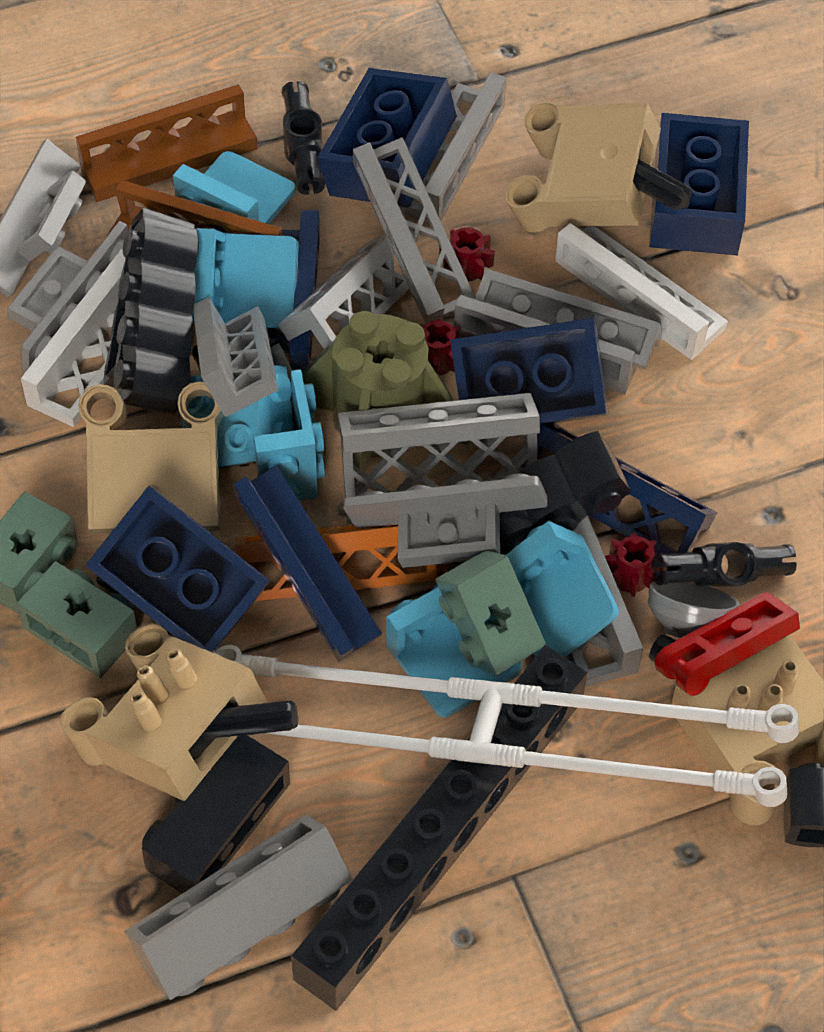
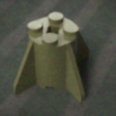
(374, 366)

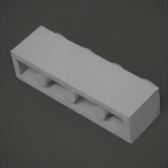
(239, 907)

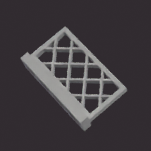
(437, 424)

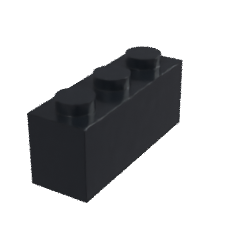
(217, 816)

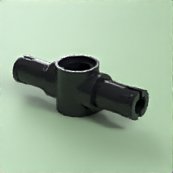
(302, 137)
(705, 568)

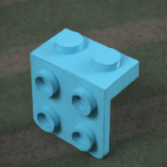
(236, 187)
(247, 273)
(238, 430)
(297, 451)
(562, 587)
(428, 647)

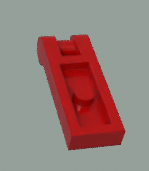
(726, 642)

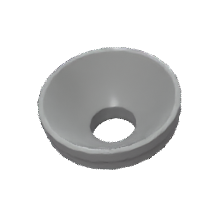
(688, 606)

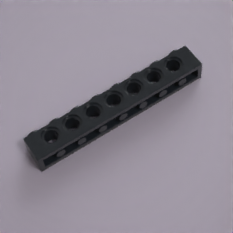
(428, 843)

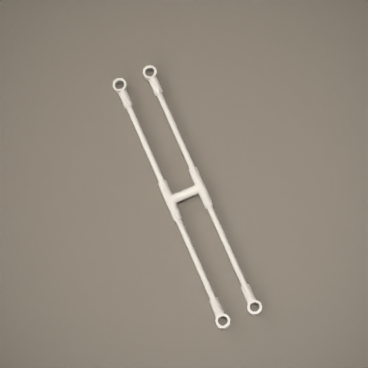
(493, 694)

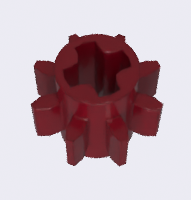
(471, 251)
(438, 341)
(632, 563)

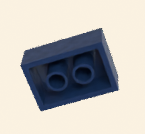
(381, 111)
(713, 162)
(550, 361)
(177, 572)

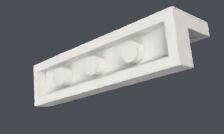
(638, 288)
(73, 344)

